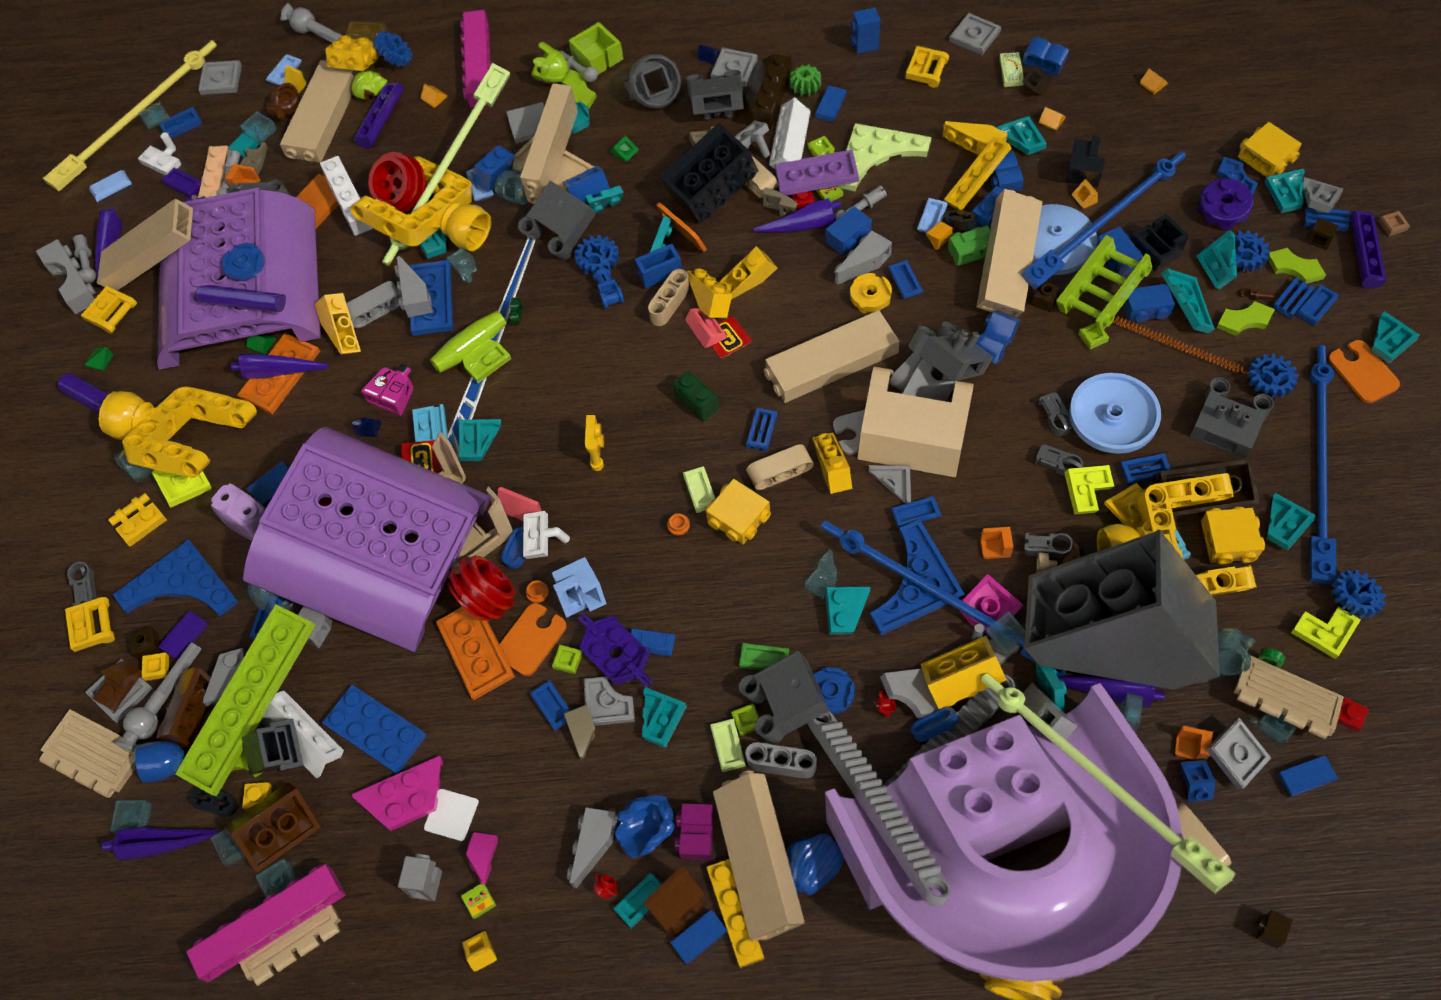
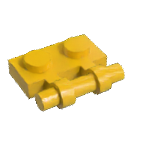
(141, 523)

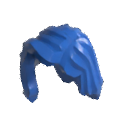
(644, 825)
(814, 862)

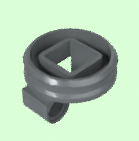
(637, 87)

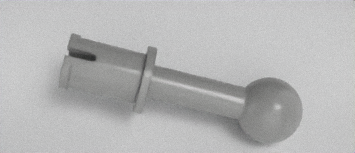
(590, 73)
(233, 157)
(868, 200)
(83, 252)

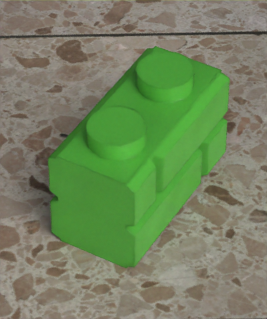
(969, 245)

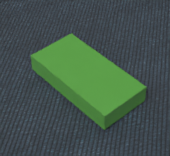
(761, 657)

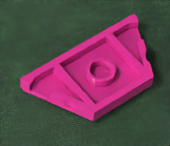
(403, 796)

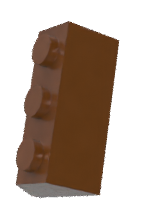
(186, 709)
(272, 826)

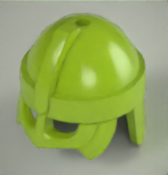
(552, 66)

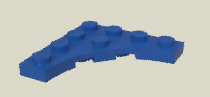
(178, 575)
(911, 600)

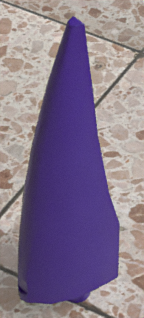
(810, 217)
(108, 232)
(272, 365)
(1115, 688)
(148, 842)

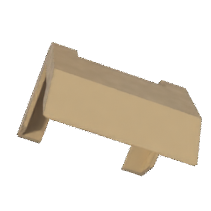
(913, 428)
(477, 541)

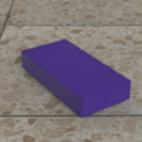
(182, 182)
(183, 634)

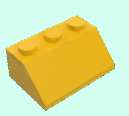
(960, 672)

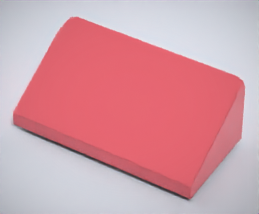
(705, 328)
(516, 504)

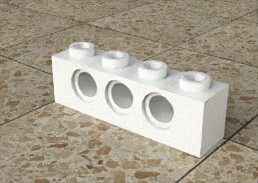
(343, 192)

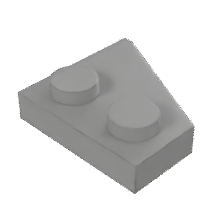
(1320, 195)
(222, 674)

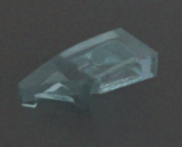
(463, 263)
(823, 576)

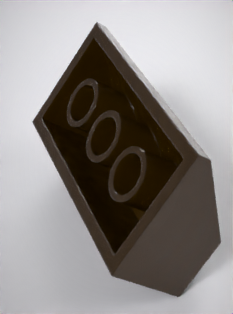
(765, 90)
(1241, 478)

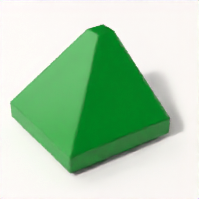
(624, 149)
(99, 358)

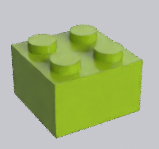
(596, 48)

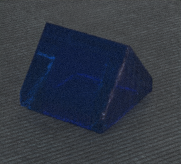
(708, 54)
(367, 427)

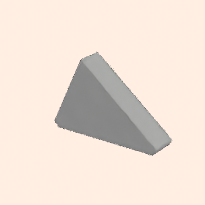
(895, 479)

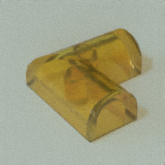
(364, 30)

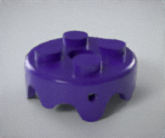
(1222, 213)

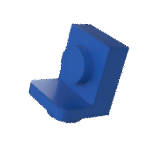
(1198, 780)

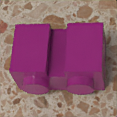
(696, 832)

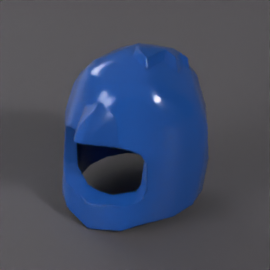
(157, 760)

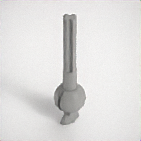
(304, 21)
(142, 721)

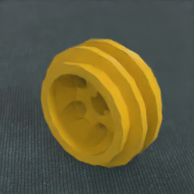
(1022, 989)

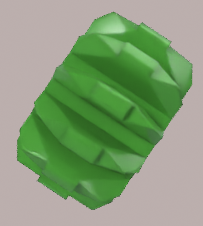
(805, 80)

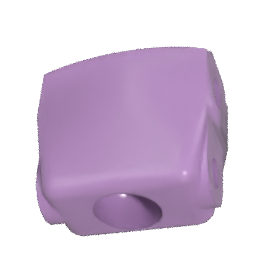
(239, 511)

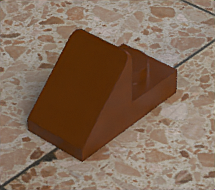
(119, 682)

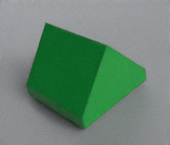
(260, 343)

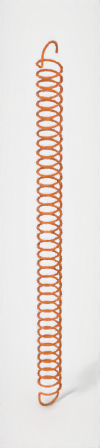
(1178, 348)

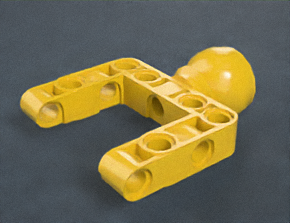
(448, 210)
(148, 429)
(1176, 495)

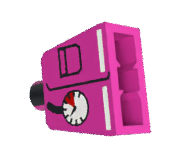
(390, 389)

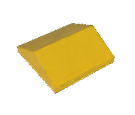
(1126, 507)

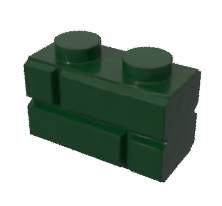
(696, 395)

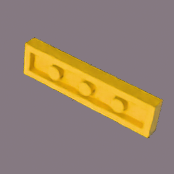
(977, 173)
(727, 895)

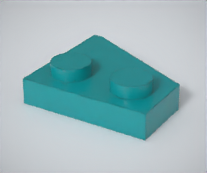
(1024, 135)
(607, 197)
(664, 230)
(1392, 338)
(1287, 522)
(844, 608)
(660, 717)

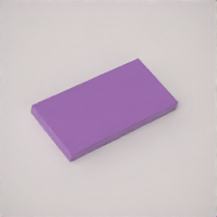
(817, 172)

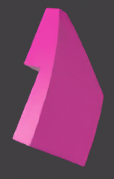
(481, 853)

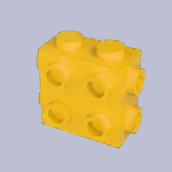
(351, 53)
(1269, 150)
(738, 512)
(1232, 535)

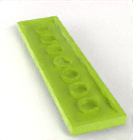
(245, 700)

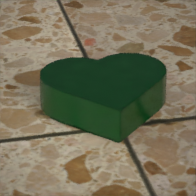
(515, 310)

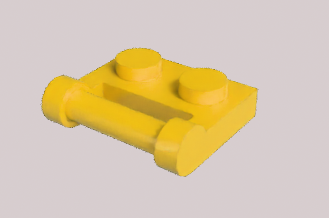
(921, 63)
(103, 307)
(594, 442)
(81, 624)

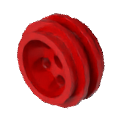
(400, 176)
(481, 588)

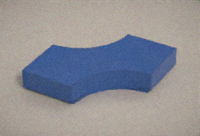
(1234, 170)

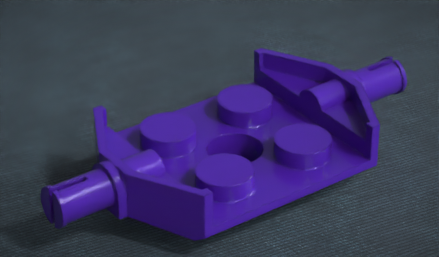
(604, 637)

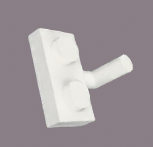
(161, 160)
(537, 533)

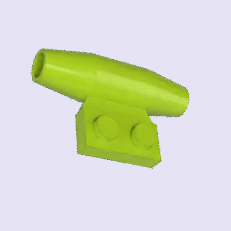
(475, 348)

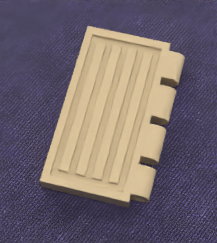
(569, 166)
(1291, 696)
(88, 754)
(281, 951)

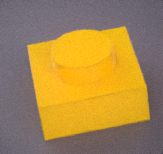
(155, 666)
(255, 793)

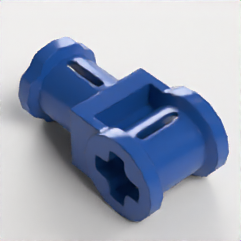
(608, 289)

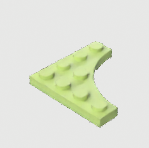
(876, 145)

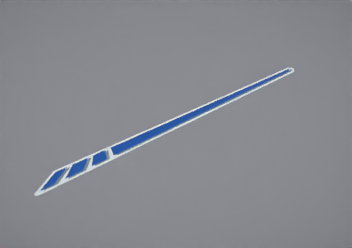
(474, 389)

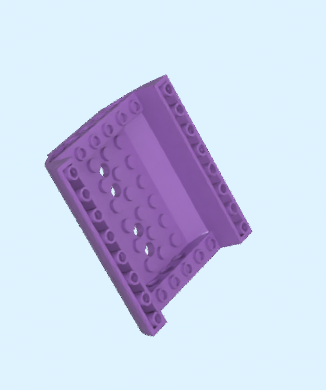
(287, 238)
(348, 561)

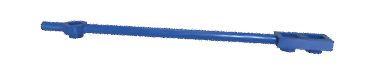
(1051, 263)
(854, 542)
(1321, 548)

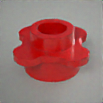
(885, 704)
(605, 886)

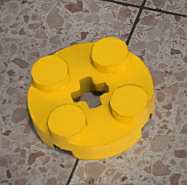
(870, 303)

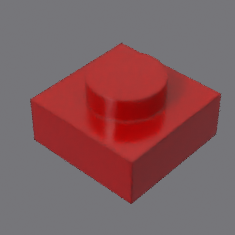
(802, 199)
(1352, 715)

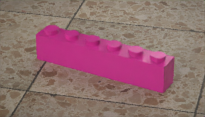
(475, 52)
(265, 923)

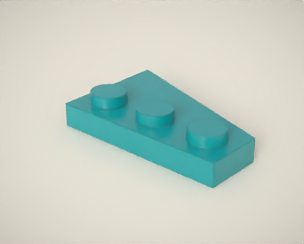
(1189, 296)

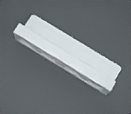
(790, 133)
(315, 744)

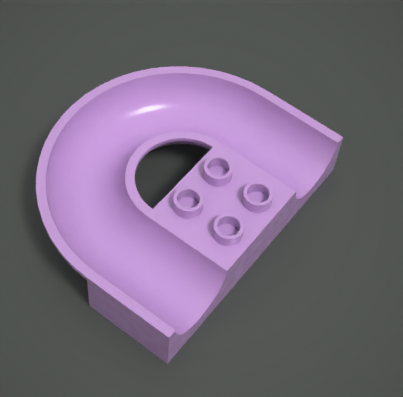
(999, 795)

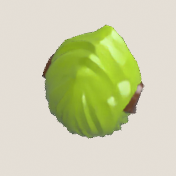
(367, 84)

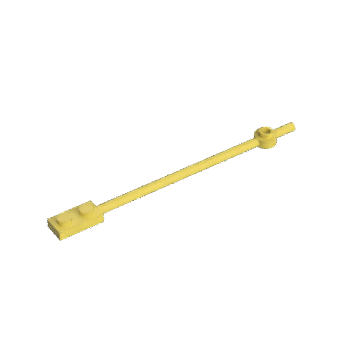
(73, 166)

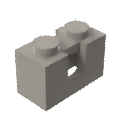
(420, 877)

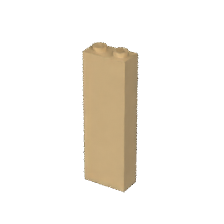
(318, 113)
(549, 141)
(145, 245)
(1009, 253)
(831, 356)
(758, 857)

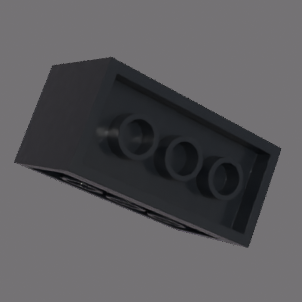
(709, 173)

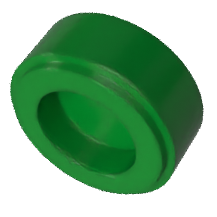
(1272, 657)

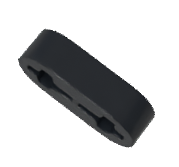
(961, 220)
(212, 807)

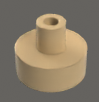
(1043, 562)

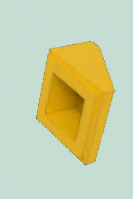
(294, 77)
(479, 951)

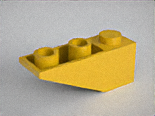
(971, 136)
(748, 273)
(709, 294)
(337, 322)
(833, 463)

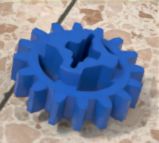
(392, 48)
(1247, 251)
(598, 254)
(1272, 376)
(1358, 594)

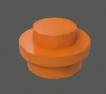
(678, 524)
(537, 591)

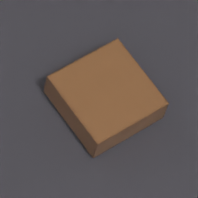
(1393, 223)

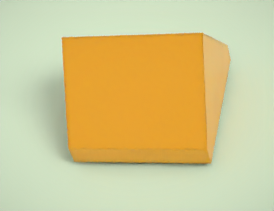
(1153, 81)
(432, 95)
(1051, 119)
(1085, 194)
(939, 234)

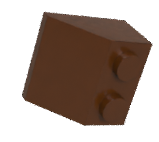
(675, 901)

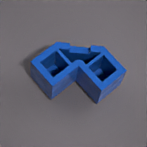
(998, 334)

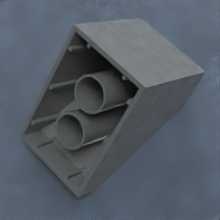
(1125, 616)

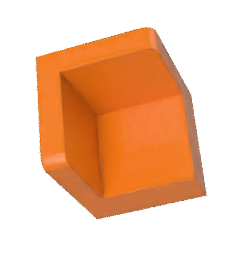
(241, 174)
(996, 542)
(1192, 743)

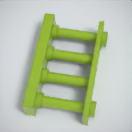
(1093, 267)

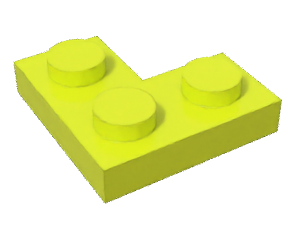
(1083, 484)
(1327, 637)

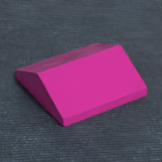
(991, 600)

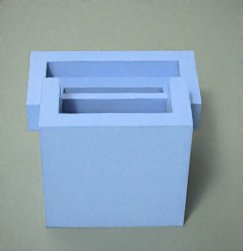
(578, 588)

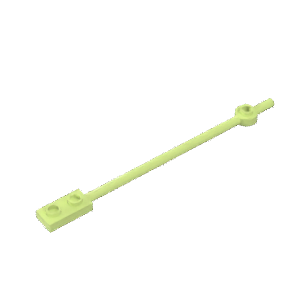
(485, 94)
(1187, 852)

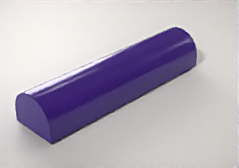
(378, 115)
(1367, 249)
(241, 298)
(82, 391)

